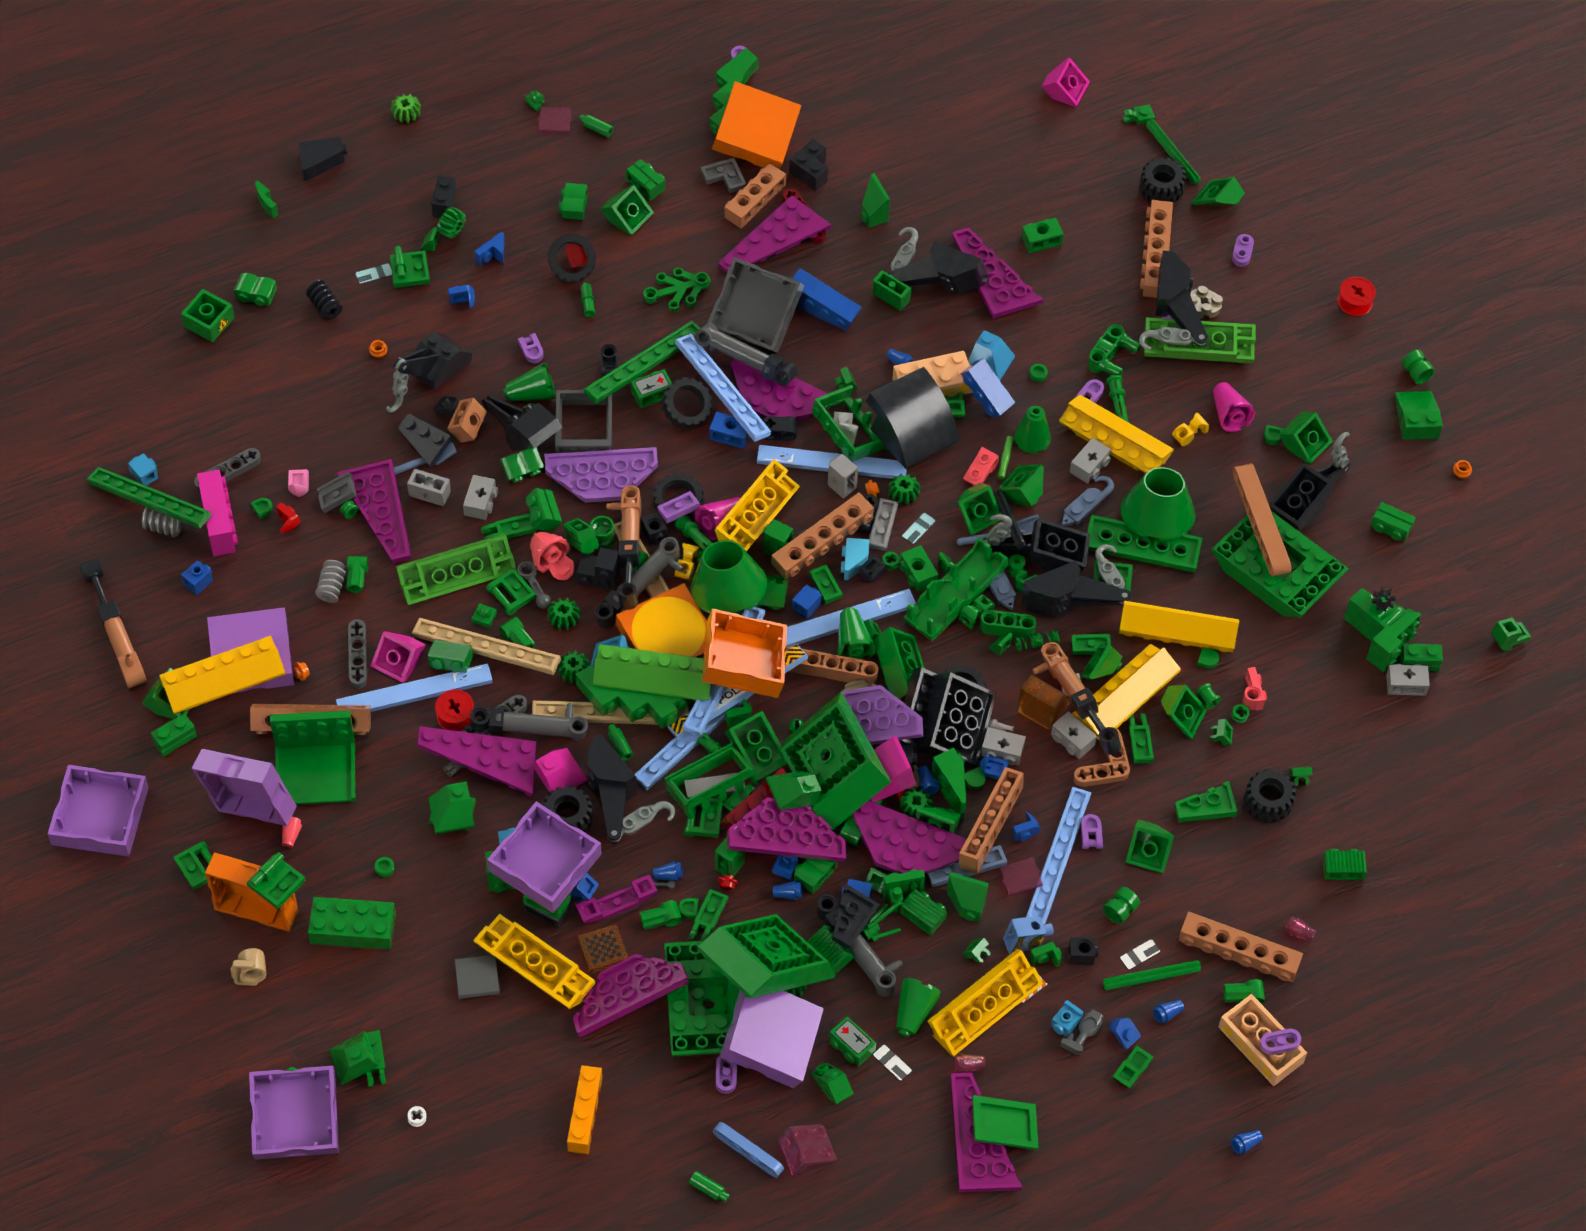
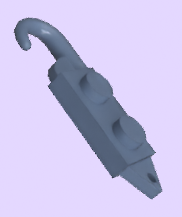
(1086, 503)
(1003, 591)

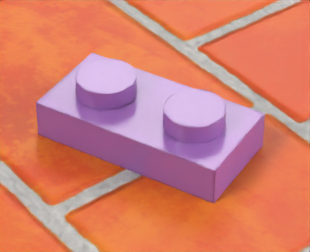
(678, 507)

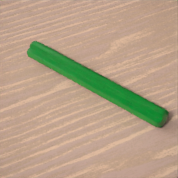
(1172, 150)
(1151, 975)

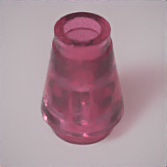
(1299, 928)
(968, 1063)

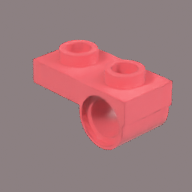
(983, 464)
(1254, 690)

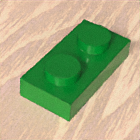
(825, 584)
(1088, 643)

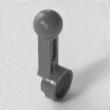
(542, 600)

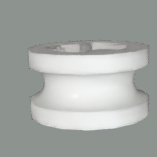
(416, 1110)

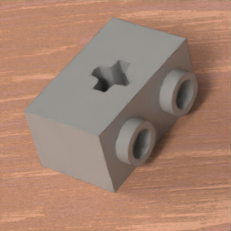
(1090, 461)
(842, 476)
(429, 487)
(479, 497)
(1407, 680)
(1073, 735)
(1003, 745)

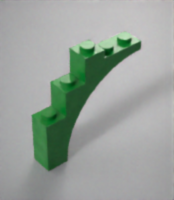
(738, 70)
(633, 704)

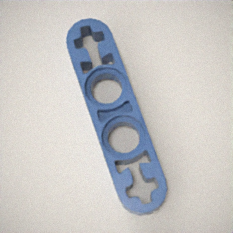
(748, 1149)

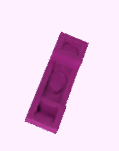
(617, 902)

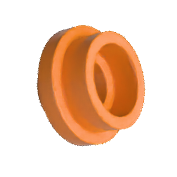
(375, 345)
(1464, 465)
(872, 488)
(300, 671)

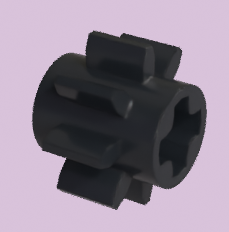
(1379, 602)

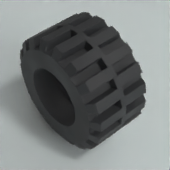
(1162, 170)
(1275, 783)
(572, 799)

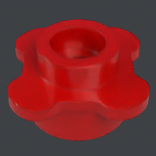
(727, 882)

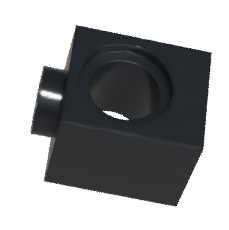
(654, 521)
(1076, 956)

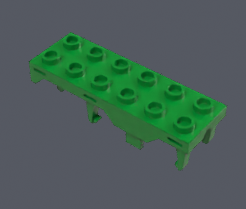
(958, 588)

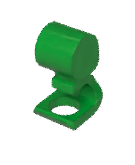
(1016, 570)
(972, 612)

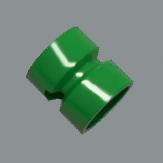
(1418, 366)
(604, 531)
(1121, 905)

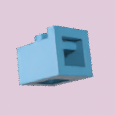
(1071, 1013)

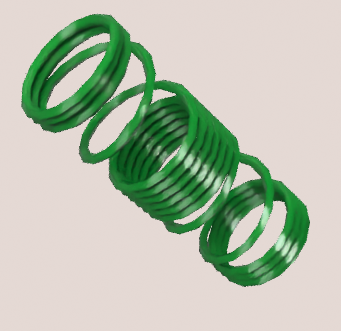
(1036, 640)

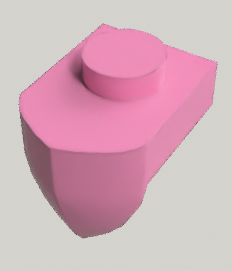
(298, 482)

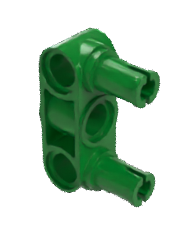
(1106, 349)

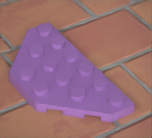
(601, 474)
(883, 714)

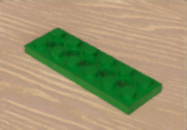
(1149, 553)

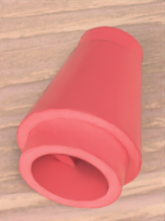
(290, 832)

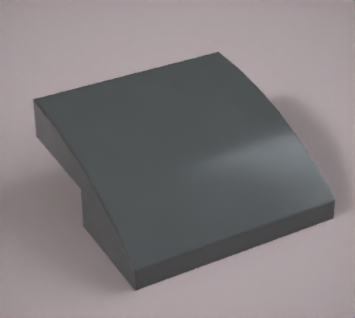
(477, 976)

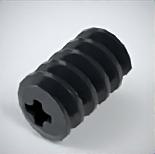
(324, 299)

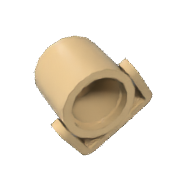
(249, 967)

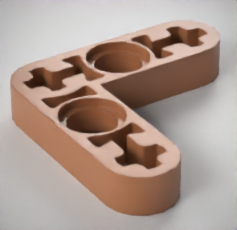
(1114, 764)

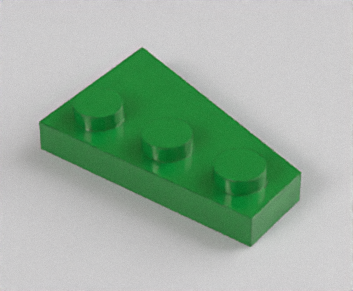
(1210, 805)

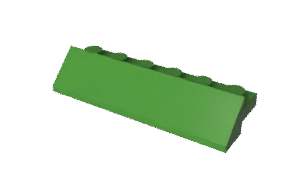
(1225, 342)
(455, 569)
(650, 672)

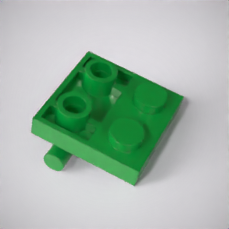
(409, 268)
(276, 881)
(899, 886)

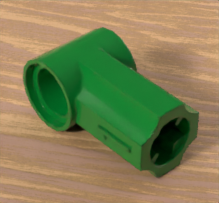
(357, 568)
(514, 631)
(667, 914)
(1239, 992)

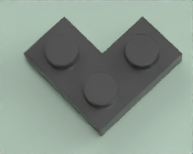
(727, 171)

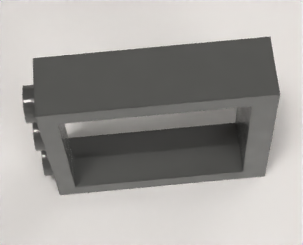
(577, 397)

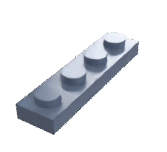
(993, 860)

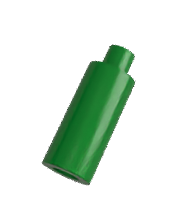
(597, 125)
(619, 742)
(708, 1187)

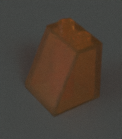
(1041, 702)

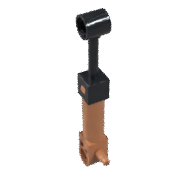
(629, 545)
(114, 626)
(1082, 699)

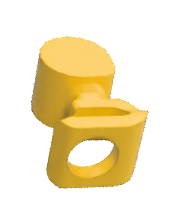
(1185, 433)
(689, 552)

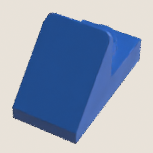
(492, 248)

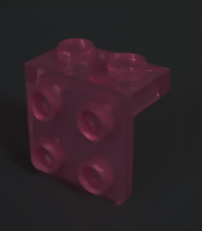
(806, 1146)

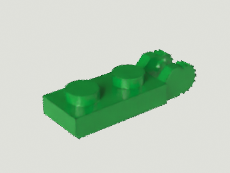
(512, 527)
(1140, 740)
(709, 914)
(376, 1044)

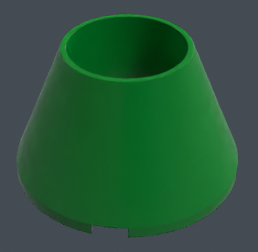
(1159, 506)
(727, 579)

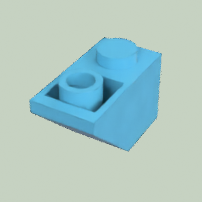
(855, 554)

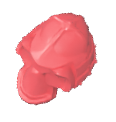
(550, 554)

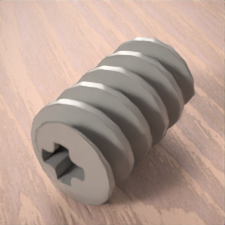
(161, 523)
(330, 581)

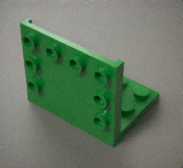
(316, 756)

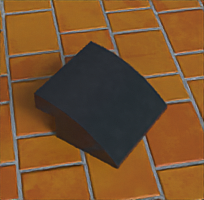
(913, 417)
(952, 714)

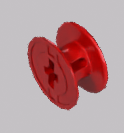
(1356, 296)
(447, 716)

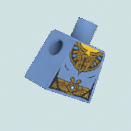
(1026, 933)

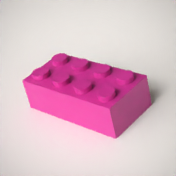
(221, 523)

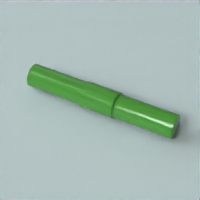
(1005, 457)

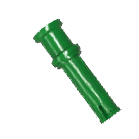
(1117, 395)
(691, 530)

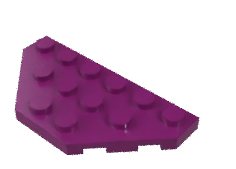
(772, 399)
(786, 833)
(904, 842)
(627, 988)

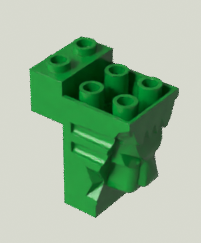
(1385, 629)

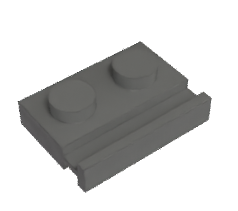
(336, 492)

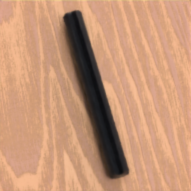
(1005, 510)

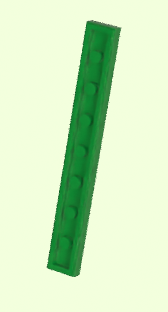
(638, 365)
(149, 497)

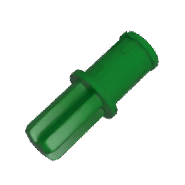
(587, 300)

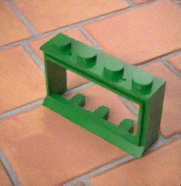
(844, 396)
(702, 766)

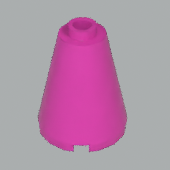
(1232, 408)
(710, 516)

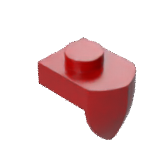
(575, 255)
(289, 516)

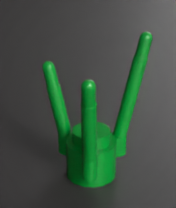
(872, 928)

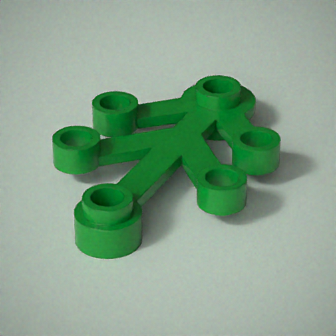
(678, 287)

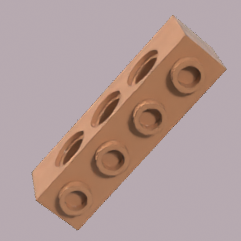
(755, 195)

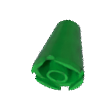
(531, 386)
(1033, 431)
(853, 636)
(914, 1005)

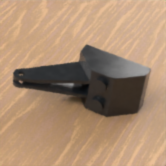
(523, 427)

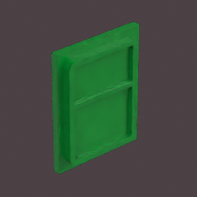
(1005, 1122)

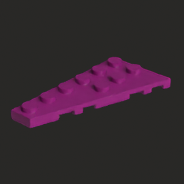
(777, 233)
(1003, 289)
(381, 506)
(487, 755)
(979, 1164)

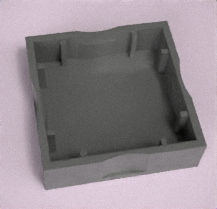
(756, 305)

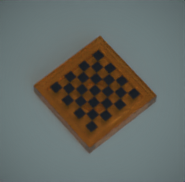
(602, 948)

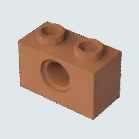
(467, 420)

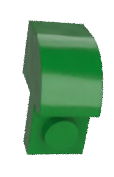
(1509, 633)

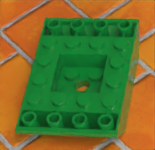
(1288, 594)
(853, 768)
(764, 956)
(691, 1025)

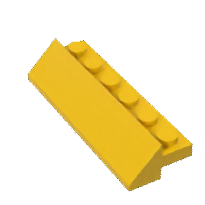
(1125, 440)
(757, 506)
(1178, 626)
(222, 674)
(1132, 687)
(535, 961)
(985, 1002)

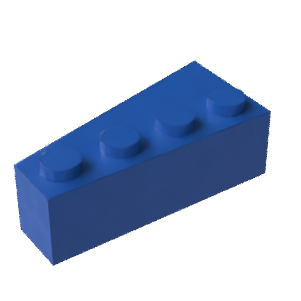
(825, 302)

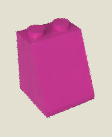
(896, 766)

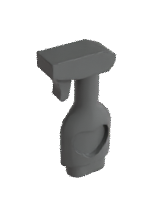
(1088, 1027)

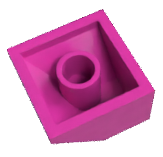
(1066, 83)
(397, 655)
(559, 769)

